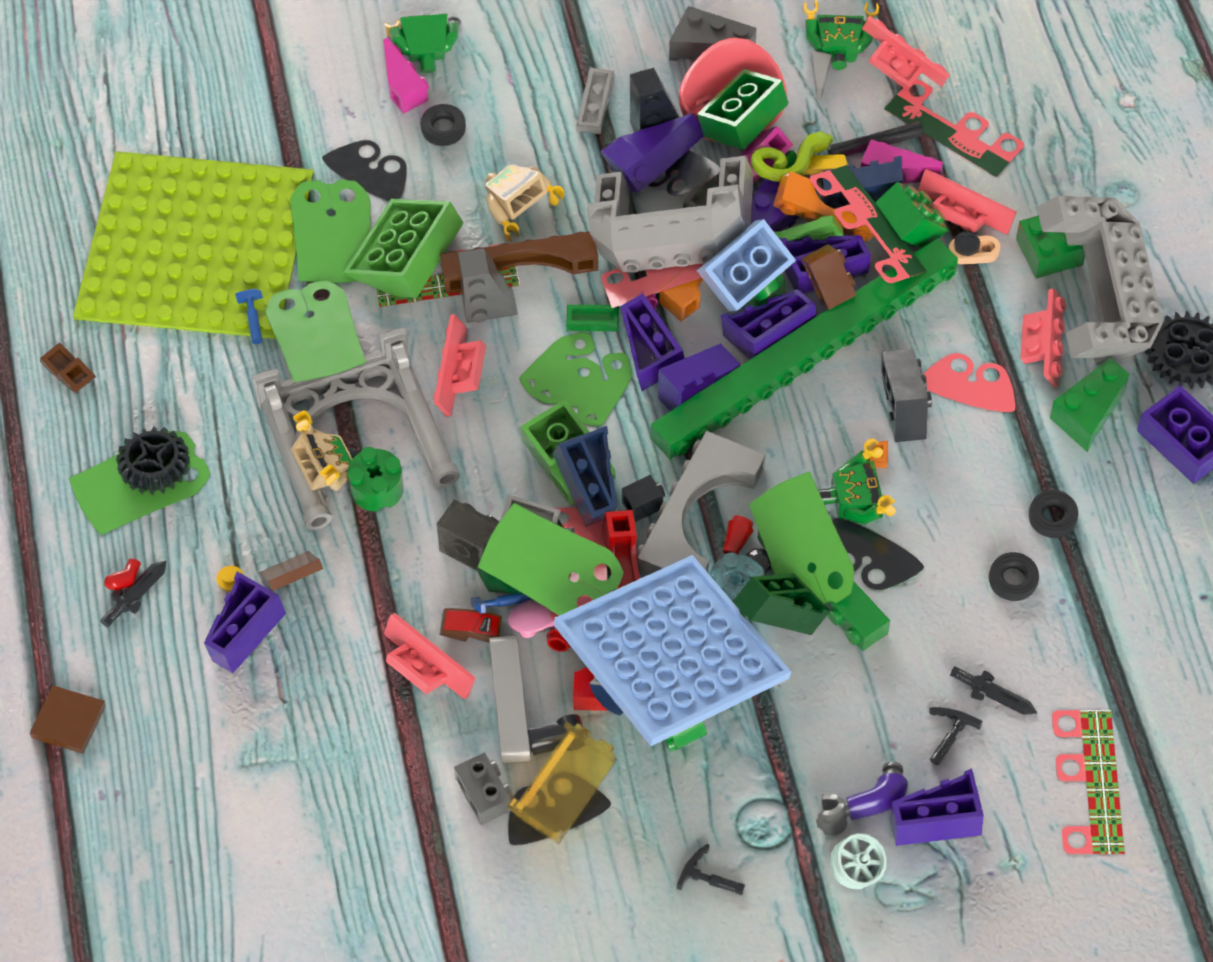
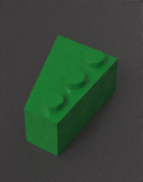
(1089, 402)

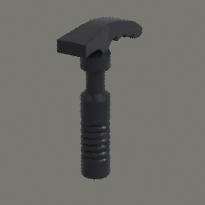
(961, 720)
(713, 880)

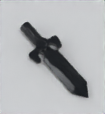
(133, 593)
(993, 691)

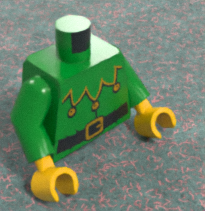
(838, 35)
(857, 488)

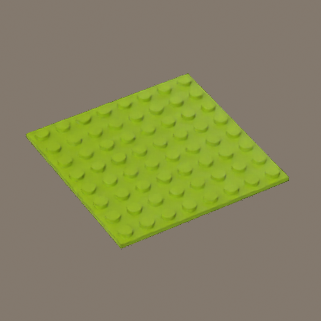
(187, 238)

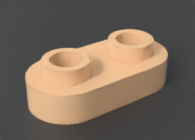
(987, 243)

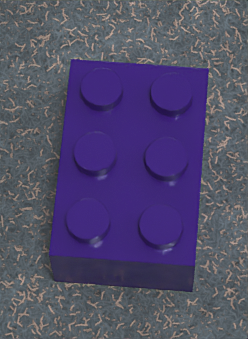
(1181, 433)

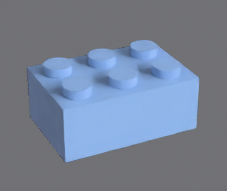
(746, 265)

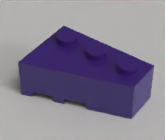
(852, 247)
(767, 324)
(649, 340)
(693, 374)

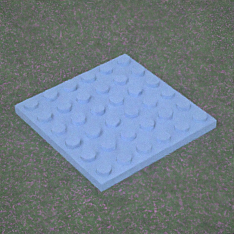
(671, 649)

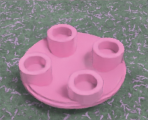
(529, 618)

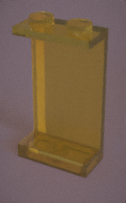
(565, 783)

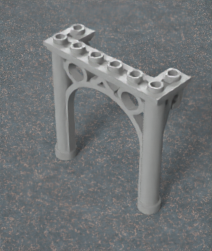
(393, 363)

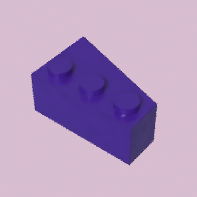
(763, 207)
(243, 622)
(939, 813)

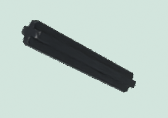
(887, 136)

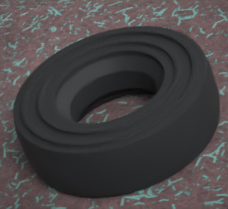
(447, 137)
(1060, 500)
(1017, 561)

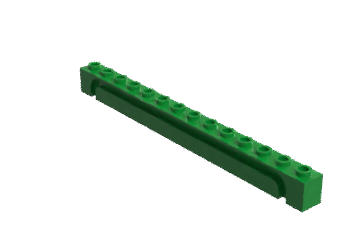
(799, 352)

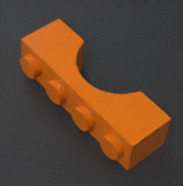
(798, 197)
(681, 299)

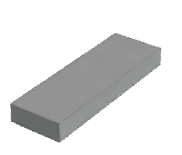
(595, 100)

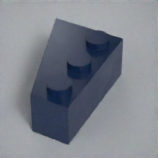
(874, 178)
(588, 474)

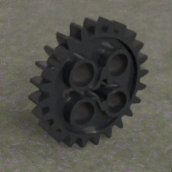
(1187, 349)

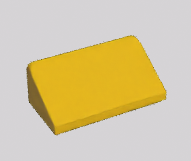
(825, 162)

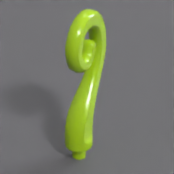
(809, 146)

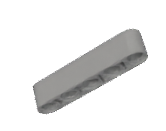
(509, 699)

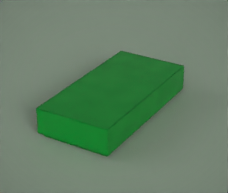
(592, 318)

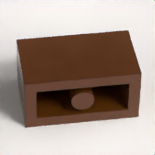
(829, 276)

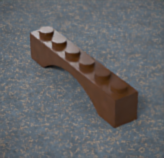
(571, 253)

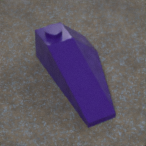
(652, 150)

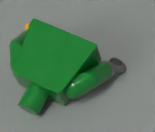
(425, 38)

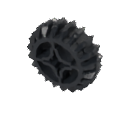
(146, 472)

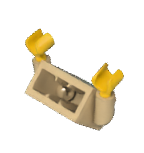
(515, 191)
(321, 455)

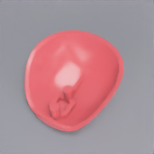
(718, 67)

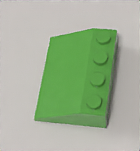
(405, 246)

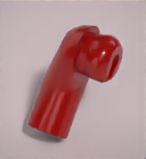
(124, 578)

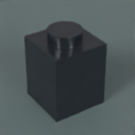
(643, 497)

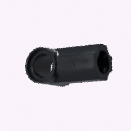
(548, 737)

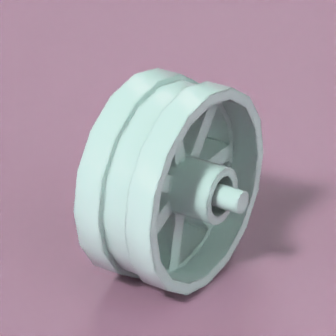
(858, 861)

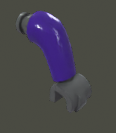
(877, 800)

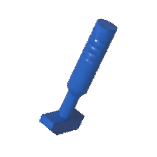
(248, 296)
(504, 600)

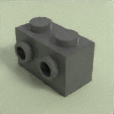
(483, 788)

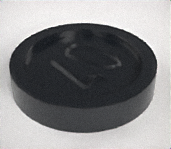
(967, 244)

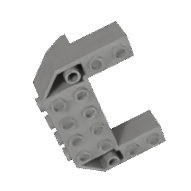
(674, 235)
(1117, 272)

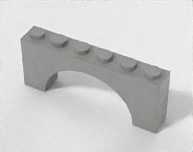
(714, 465)

